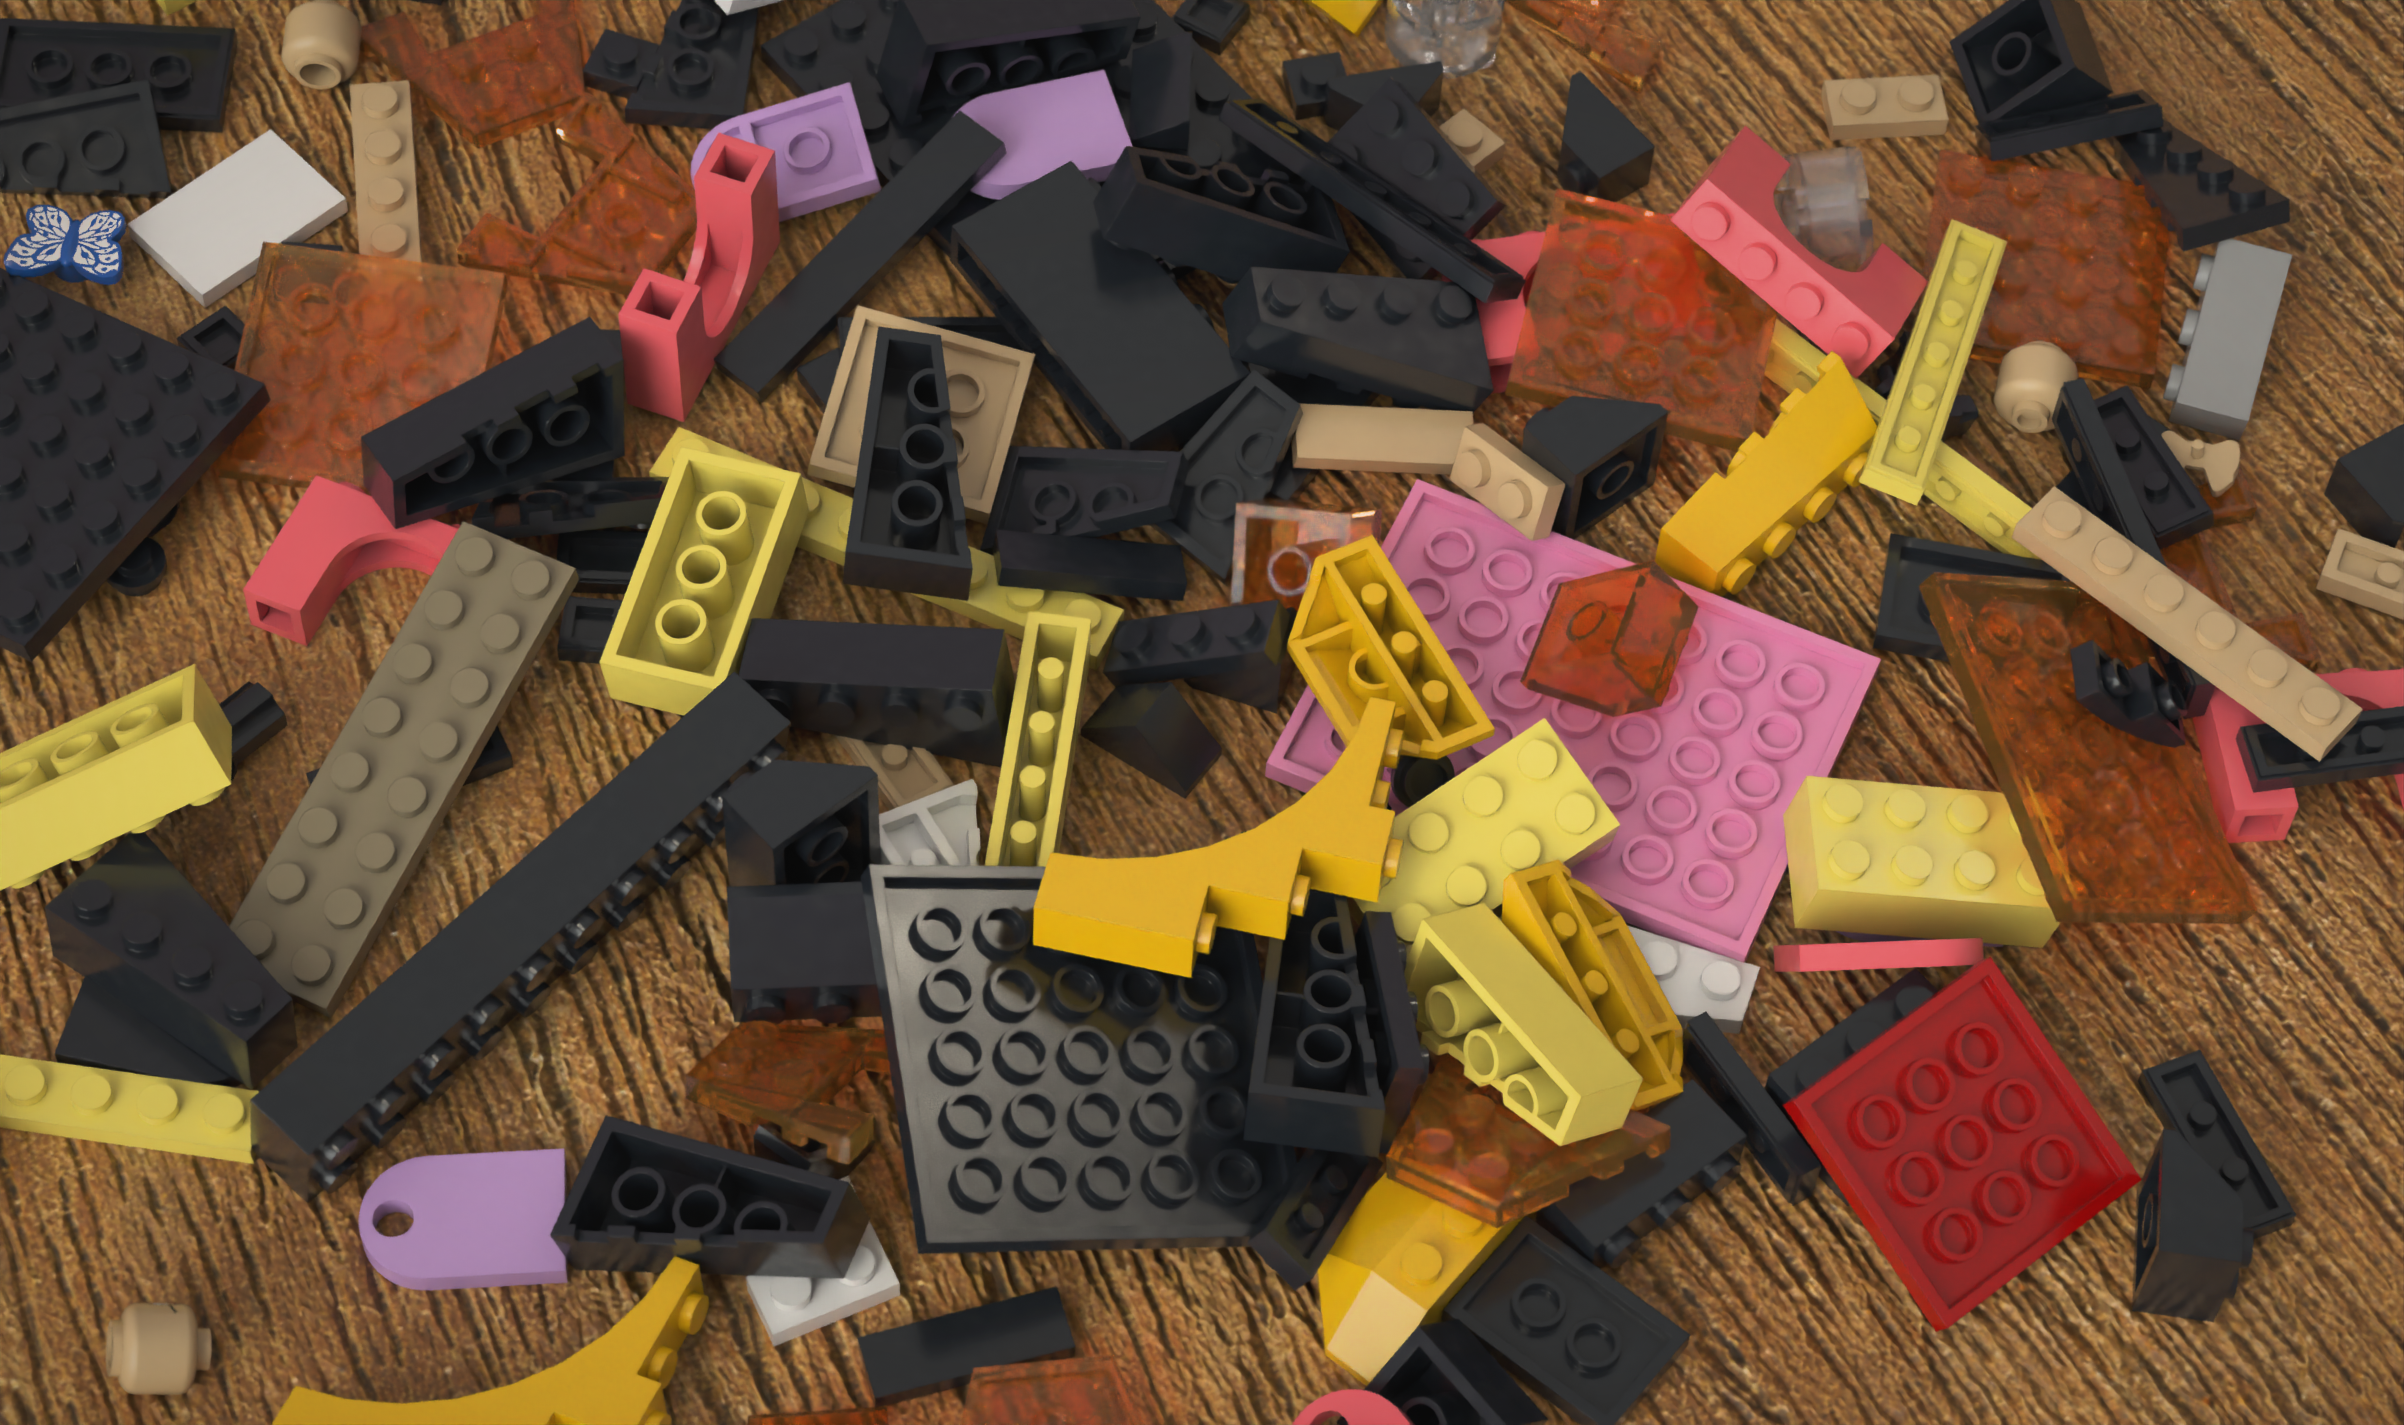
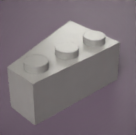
(2226, 337)

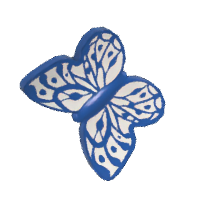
(69, 247)

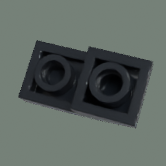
(2130, 699)

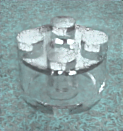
(1449, 31)
(1827, 204)

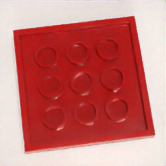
(1962, 1143)

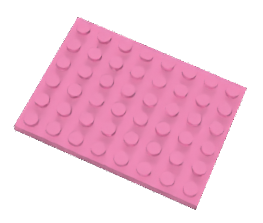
(1688, 780)

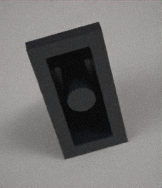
(1600, 147)

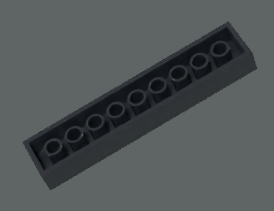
(512, 944)

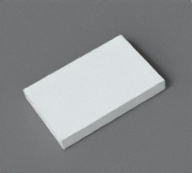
(216, 224)

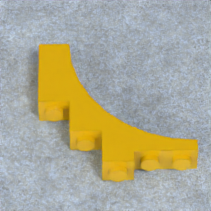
(1169, 905)
(605, 1383)

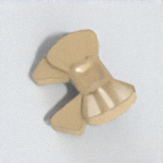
(2217, 461)

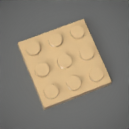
(984, 396)

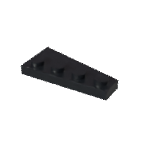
(2197, 188)

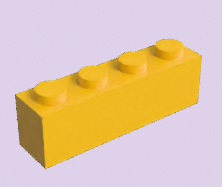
(1771, 486)

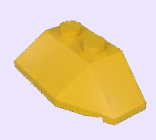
(1368, 639)
(1600, 968)
(1396, 1271)

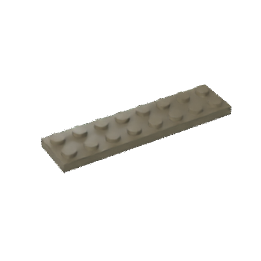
(400, 764)

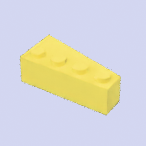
(1515, 1027)

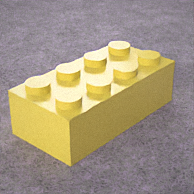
(701, 578)
(111, 774)
(1489, 821)
(1912, 863)

